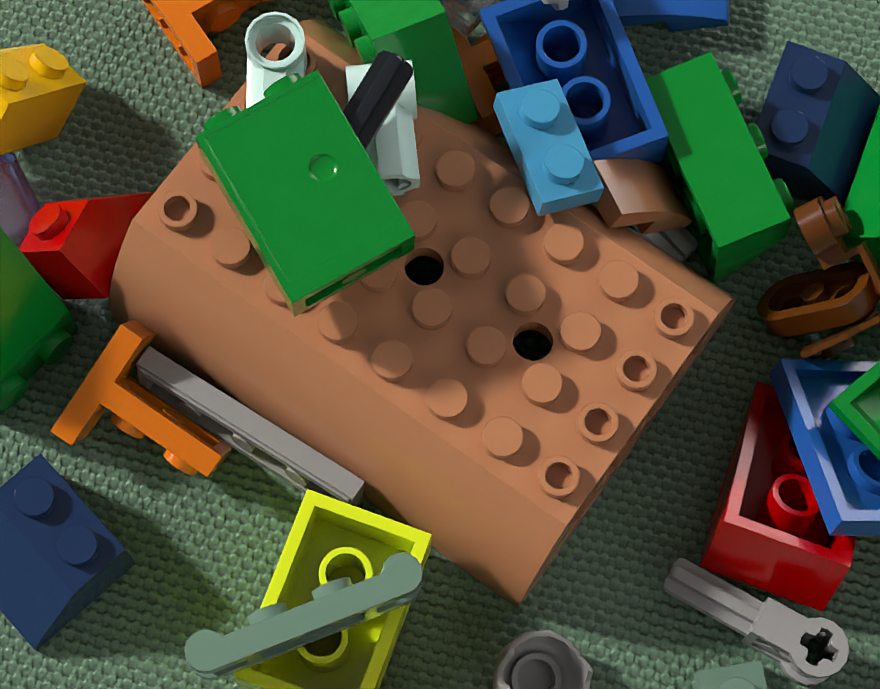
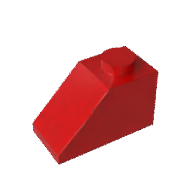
(79, 242)

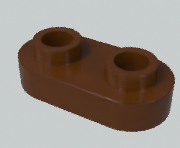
(819, 300)

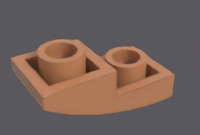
(639, 195)

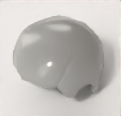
(541, 662)

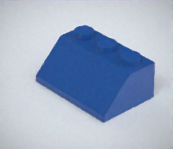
(593, 65)

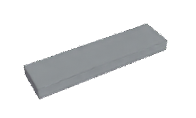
(247, 430)

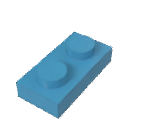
(548, 147)

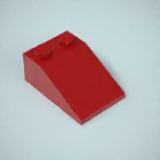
(767, 516)

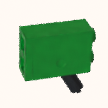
(305, 180)

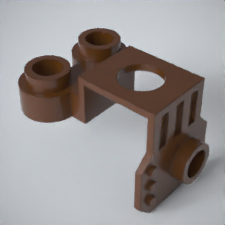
(823, 227)

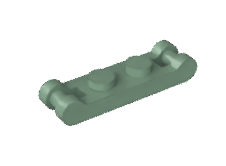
(280, 630)

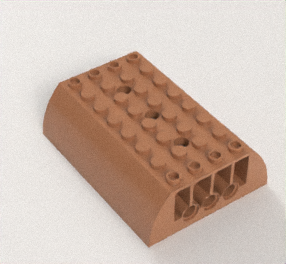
(425, 379)

